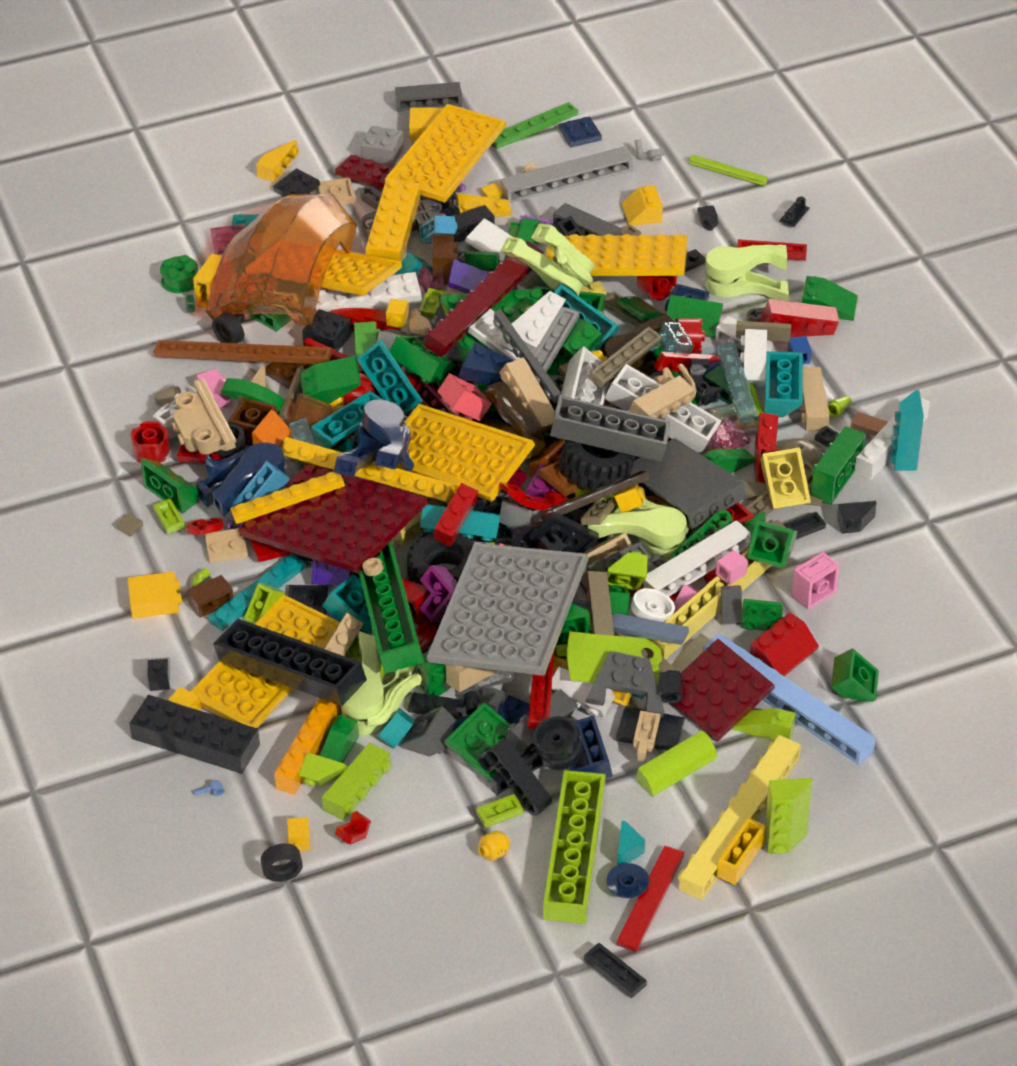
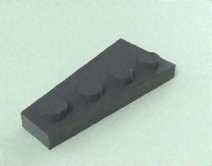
(603, 564)

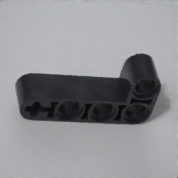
(517, 776)

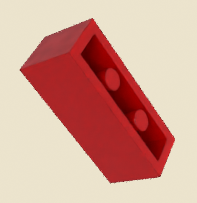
(455, 514)

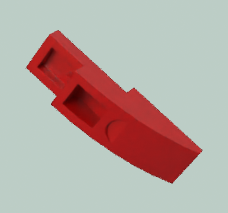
(365, 315)
(764, 441)

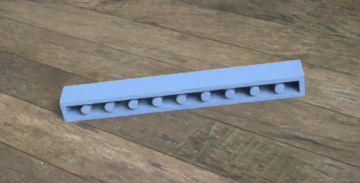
(810, 712)

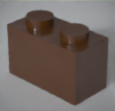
(209, 595)

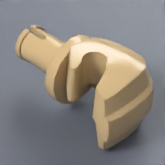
(418, 324)

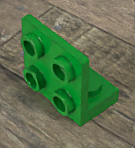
(760, 614)

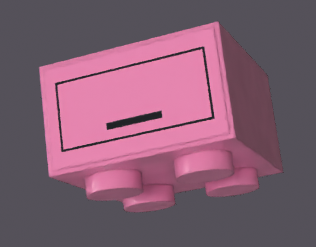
(815, 580)

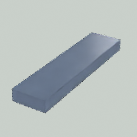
(649, 629)

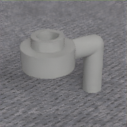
(655, 154)

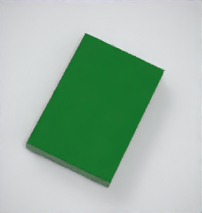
(686, 307)

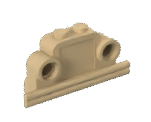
(201, 421)

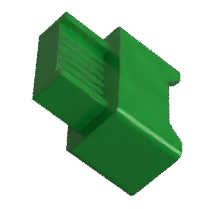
(524, 229)

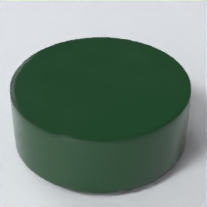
(190, 303)

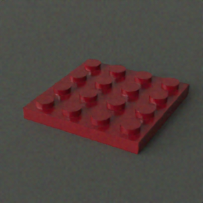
(721, 690)

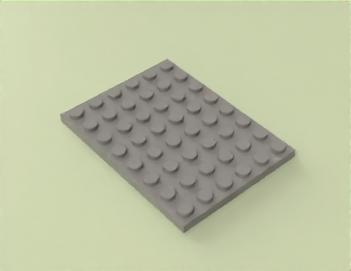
(508, 609)

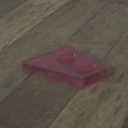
(729, 436)

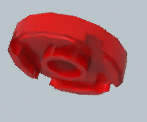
(204, 526)

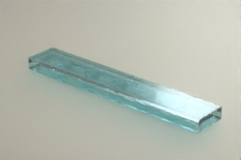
(737, 383)

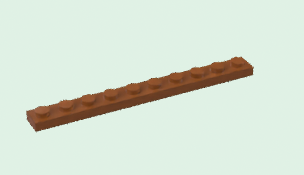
(242, 352)

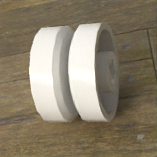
(651, 605)

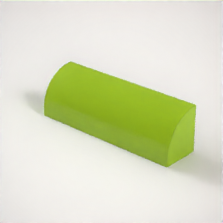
(676, 763)

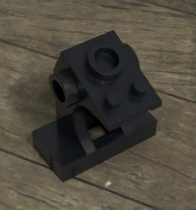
(697, 370)

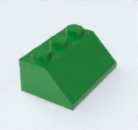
(419, 359)
(168, 485)
(576, 621)

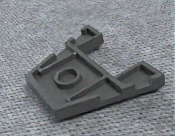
(629, 675)

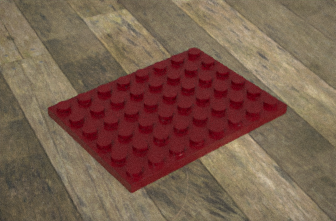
(339, 525)

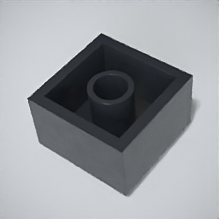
(328, 329)

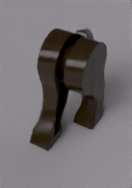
(647, 361)
(516, 418)

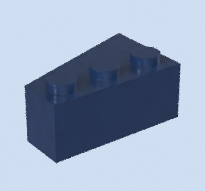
(483, 365)
(594, 755)

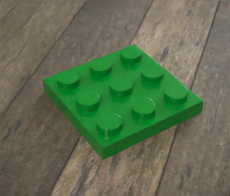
(477, 735)

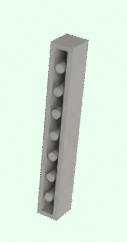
(566, 174)

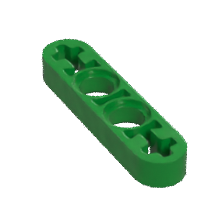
(699, 535)

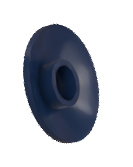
(627, 880)

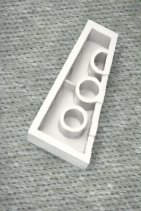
(536, 321)

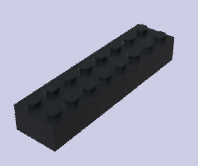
(290, 662)

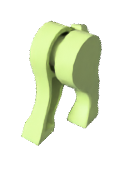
(568, 264)
(730, 273)
(655, 525)
(373, 701)

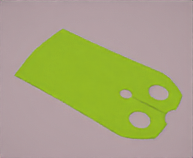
(589, 651)

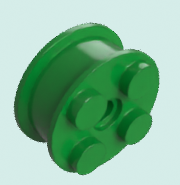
(178, 274)

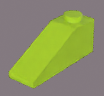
(768, 723)

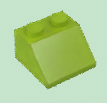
(629, 571)

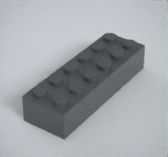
(610, 428)

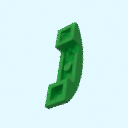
(250, 390)

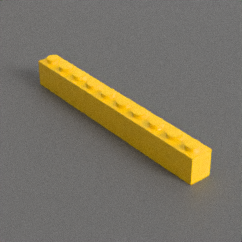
(433, 489)

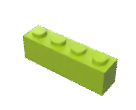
(356, 781)

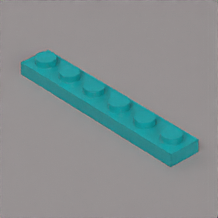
(238, 605)

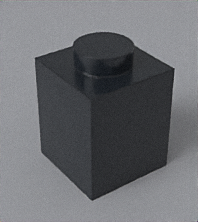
(671, 686)

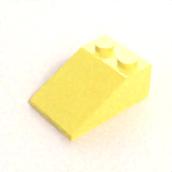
(785, 478)

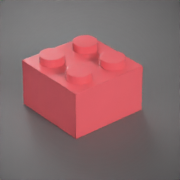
(464, 398)

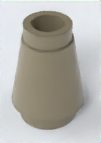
(167, 395)

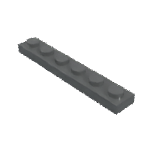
(521, 350)

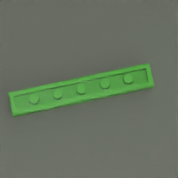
(535, 124)

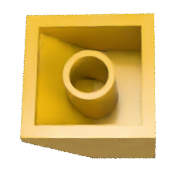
(643, 206)

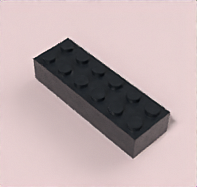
(195, 734)

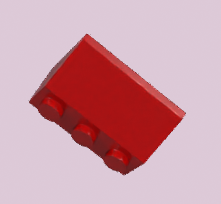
(784, 644)

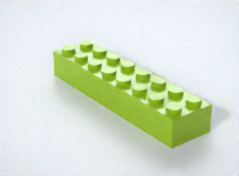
(574, 847)

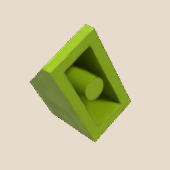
(262, 600)
(320, 770)

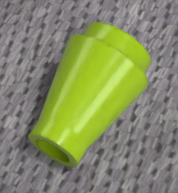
(838, 406)

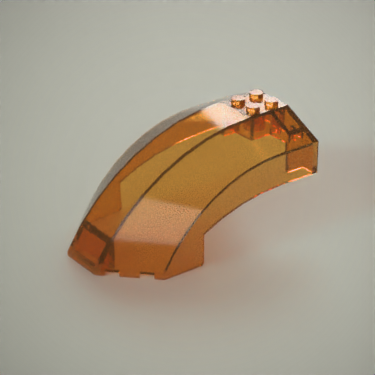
(282, 258)

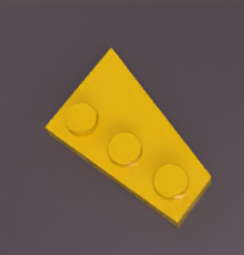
(497, 206)

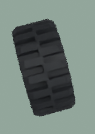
(590, 470)
(432, 552)

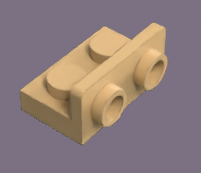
(225, 545)

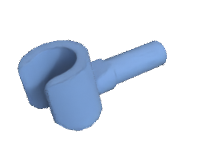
(215, 786)

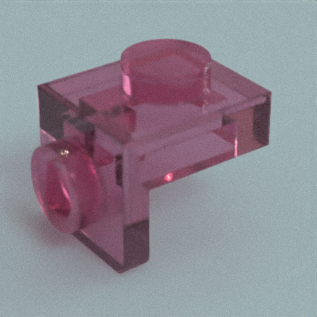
(426, 280)

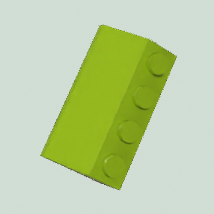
(787, 813)

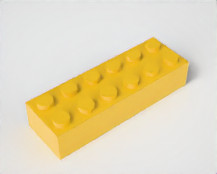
(394, 220)

